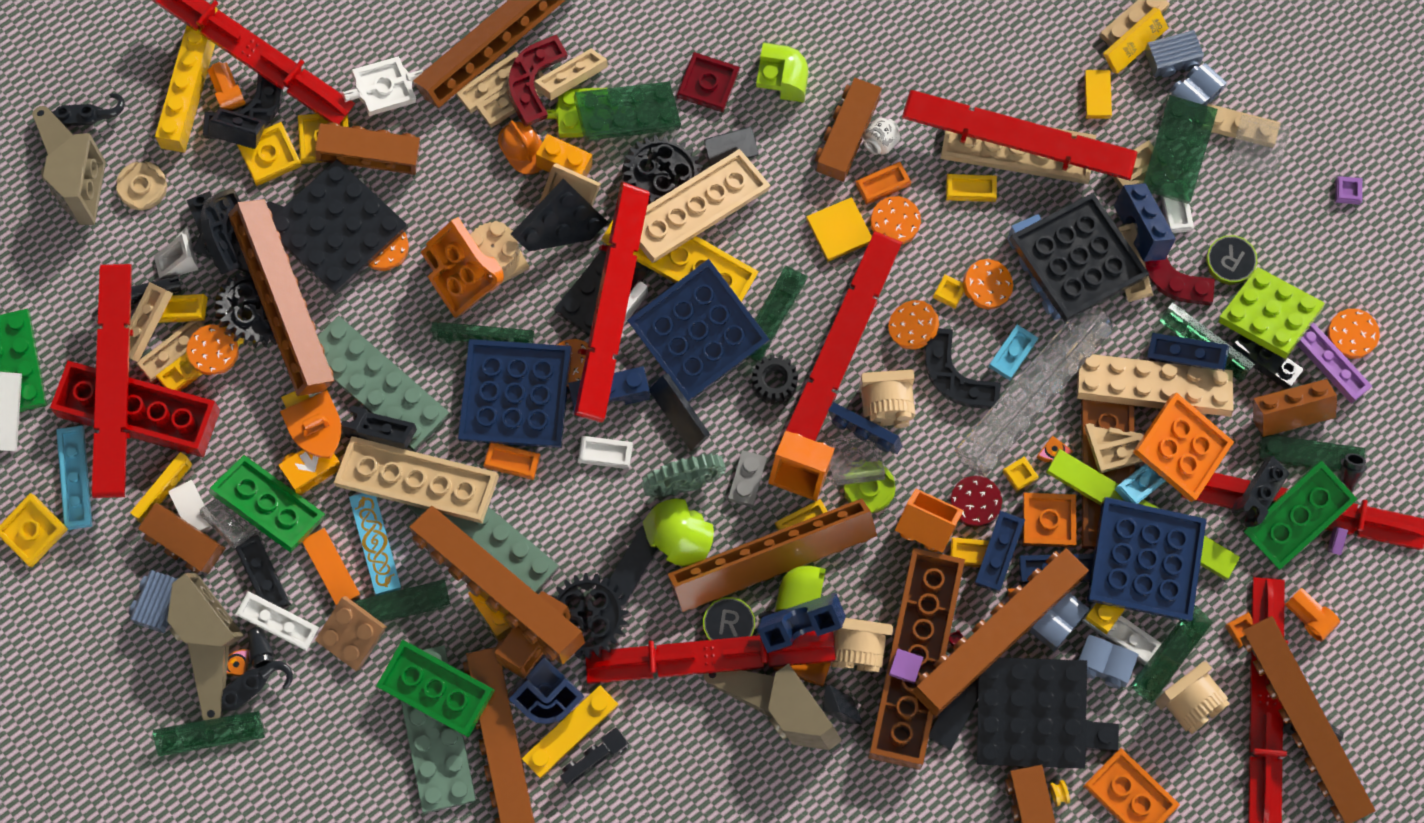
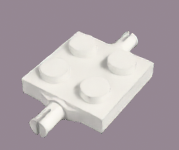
(383, 86)

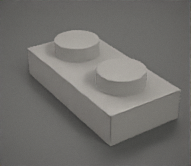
(747, 478)

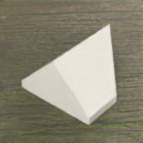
(176, 257)

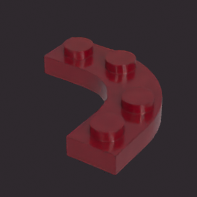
(522, 75)
(1179, 285)

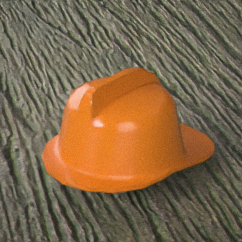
(520, 147)

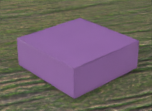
(1348, 190)
(1337, 540)
(906, 666)

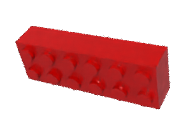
(154, 411)

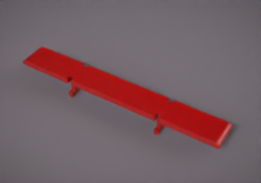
(260, 57)
(1019, 135)
(611, 303)
(844, 336)
(112, 381)
(1366, 520)
(705, 657)
(1265, 720)

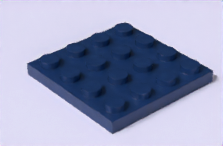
(698, 330)
(515, 393)
(1147, 559)

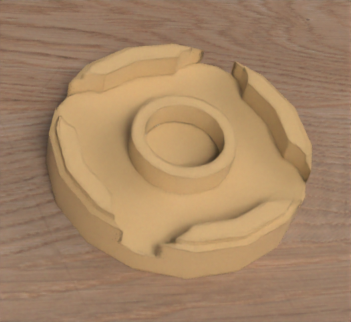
(141, 185)

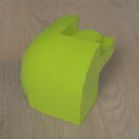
(783, 70)
(679, 532)
(800, 586)

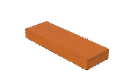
(330, 566)

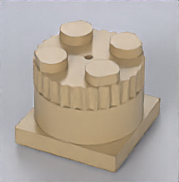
(496, 242)
(888, 397)
(860, 645)
(1194, 698)

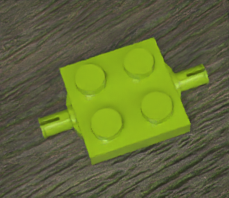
(567, 115)

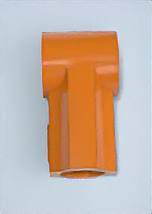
(227, 92)
(1318, 620)

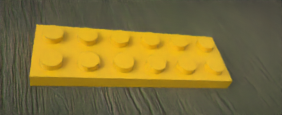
(690, 256)

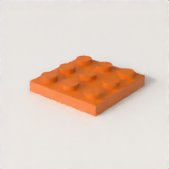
(1183, 447)

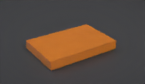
(1130, 791)

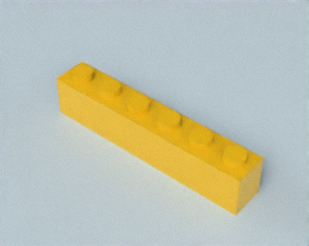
(184, 91)

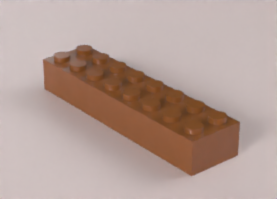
(923, 630)

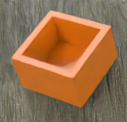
(801, 465)
(928, 521)

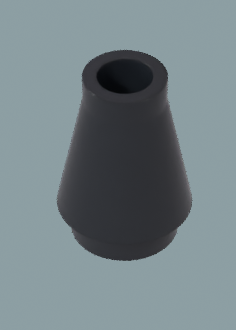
(1352, 469)
(259, 648)

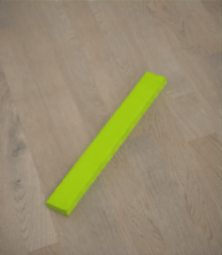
(1097, 486)

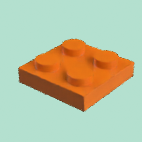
(1049, 520)

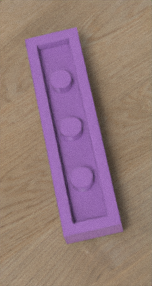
(1333, 364)

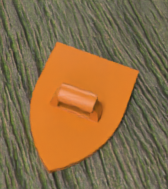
(314, 425)

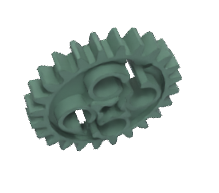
(683, 475)

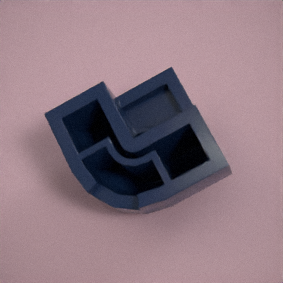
(545, 694)

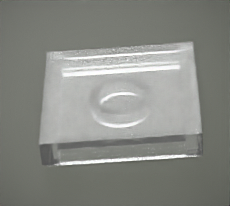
(1259, 144)
(855, 461)

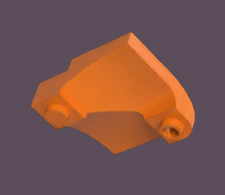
(460, 268)

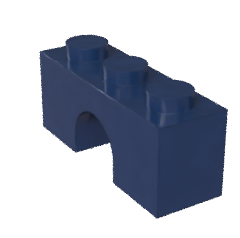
(1154, 235)
(626, 386)
(817, 615)

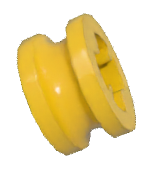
(1059, 793)

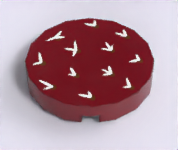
(978, 499)

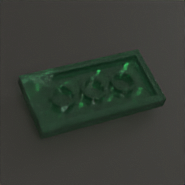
(627, 111)
(1179, 149)

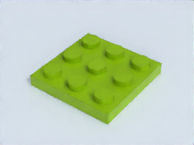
(1271, 312)

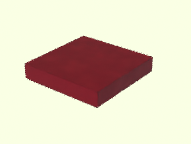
(708, 82)

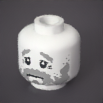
(881, 136)

